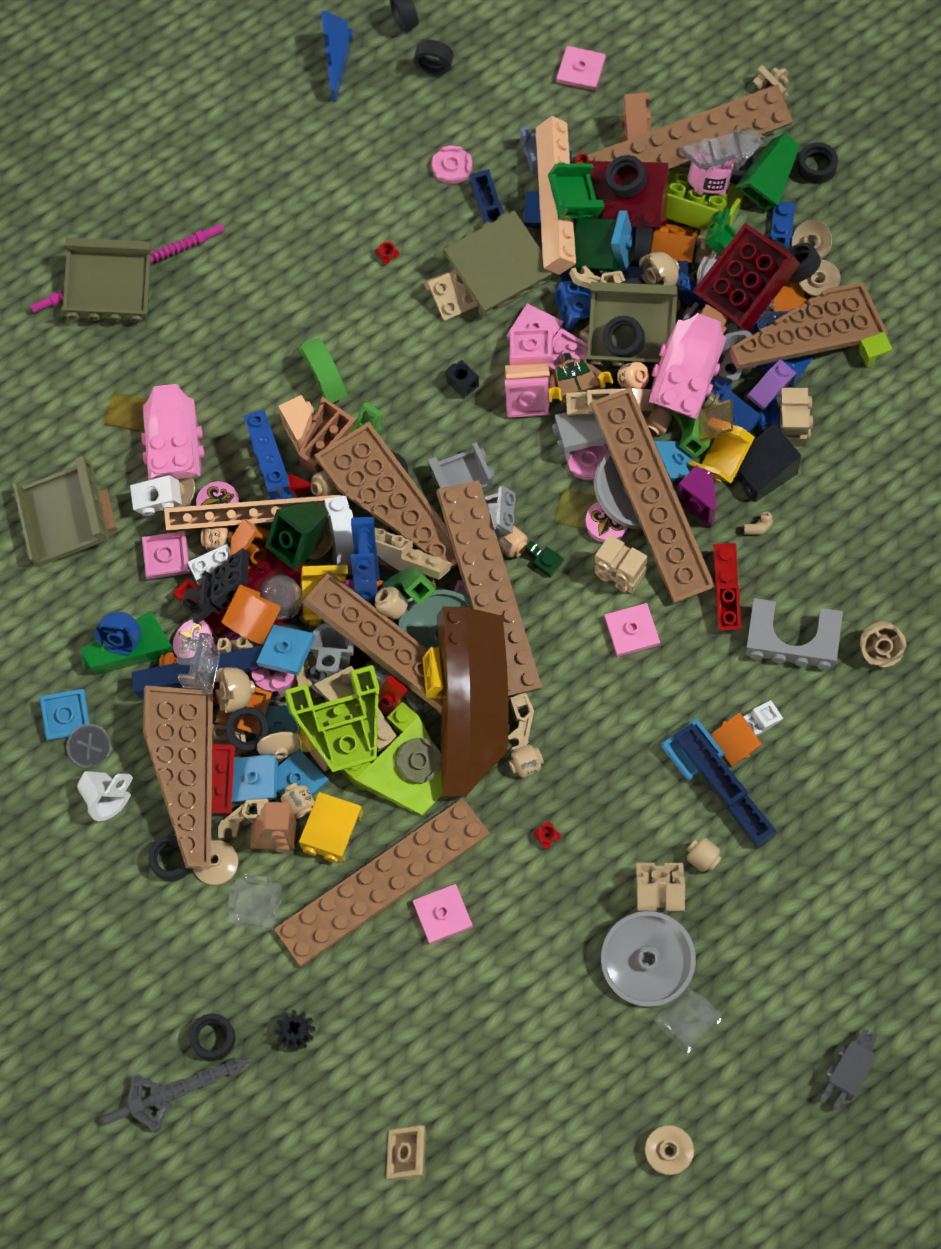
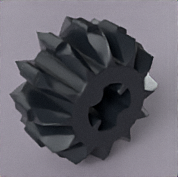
(304, 1030)

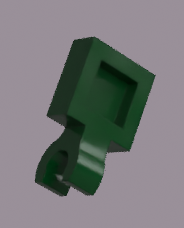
(545, 560)

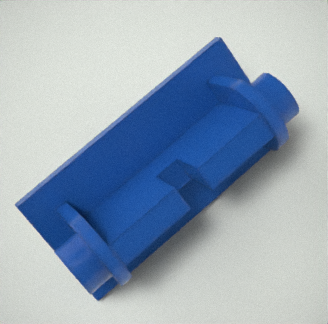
(685, 291)
(770, 416)

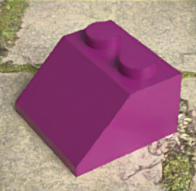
(698, 495)

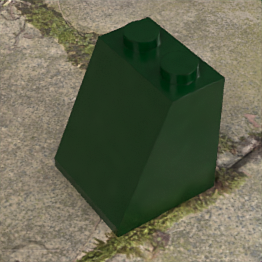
(594, 245)
(296, 532)

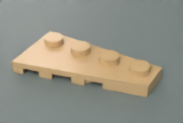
(340, 686)

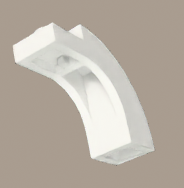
(341, 532)

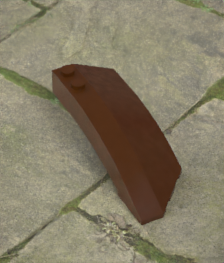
(472, 696)

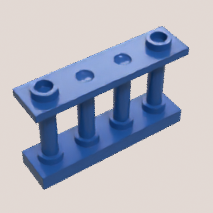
(268, 455)
(365, 558)

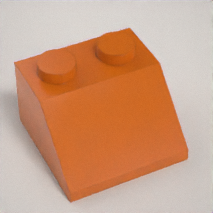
(675, 241)
(252, 539)

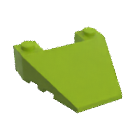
(343, 728)
(383, 776)

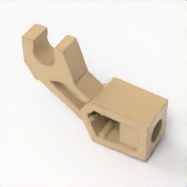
(586, 277)
(524, 724)
(236, 818)

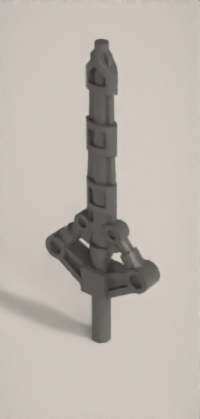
(162, 1096)

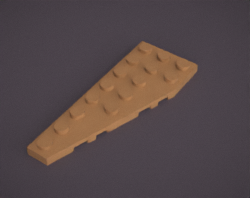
(825, 323)
(377, 482)
(180, 746)

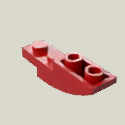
(727, 586)

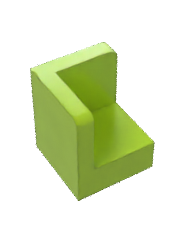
(873, 347)

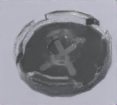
(89, 746)

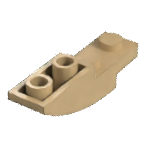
(579, 402)
(401, 555)

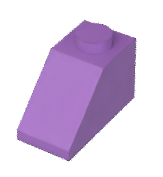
(770, 385)

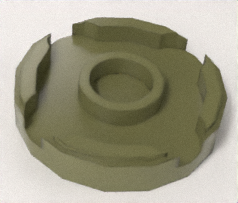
(418, 760)

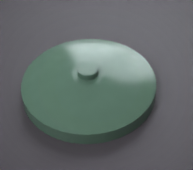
(421, 620)

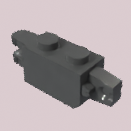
(852, 1068)

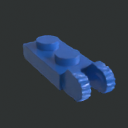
(783, 222)

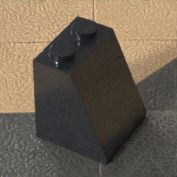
(768, 464)

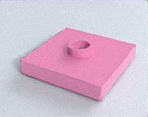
(581, 68)
(535, 318)
(531, 346)
(527, 397)
(165, 555)
(632, 630)
(442, 914)

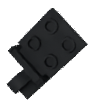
(219, 587)

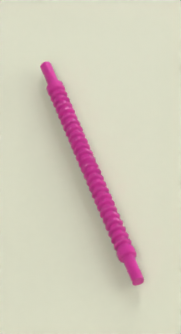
(199, 237)

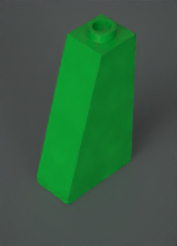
(769, 173)
(150, 648)

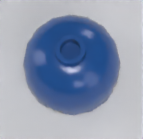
(118, 632)

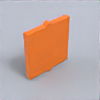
(789, 297)
(736, 739)

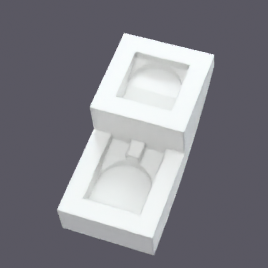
(763, 717)

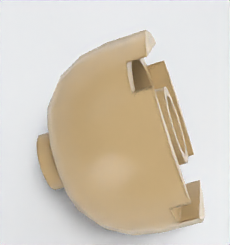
(659, 269)
(882, 644)
(234, 689)

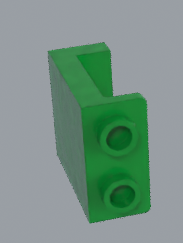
(574, 191)
(719, 231)

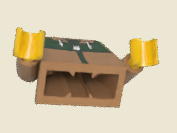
(574, 377)

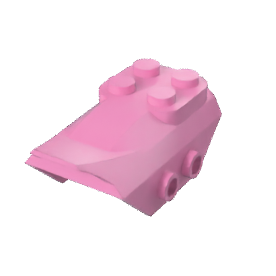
(688, 365)
(171, 434)

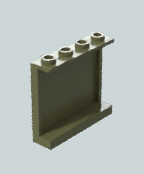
(498, 262)
(107, 279)
(648, 304)
(61, 513)

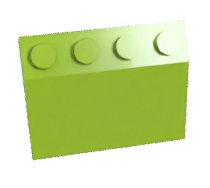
(697, 209)

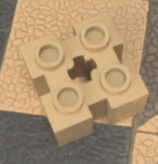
(795, 415)
(620, 564)
(660, 887)

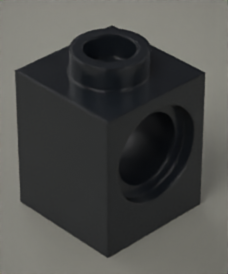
(464, 386)

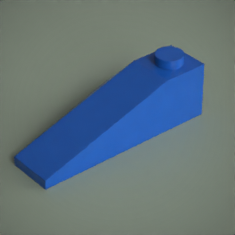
(337, 49)

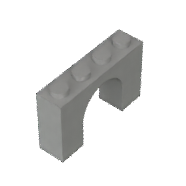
(765, 644)

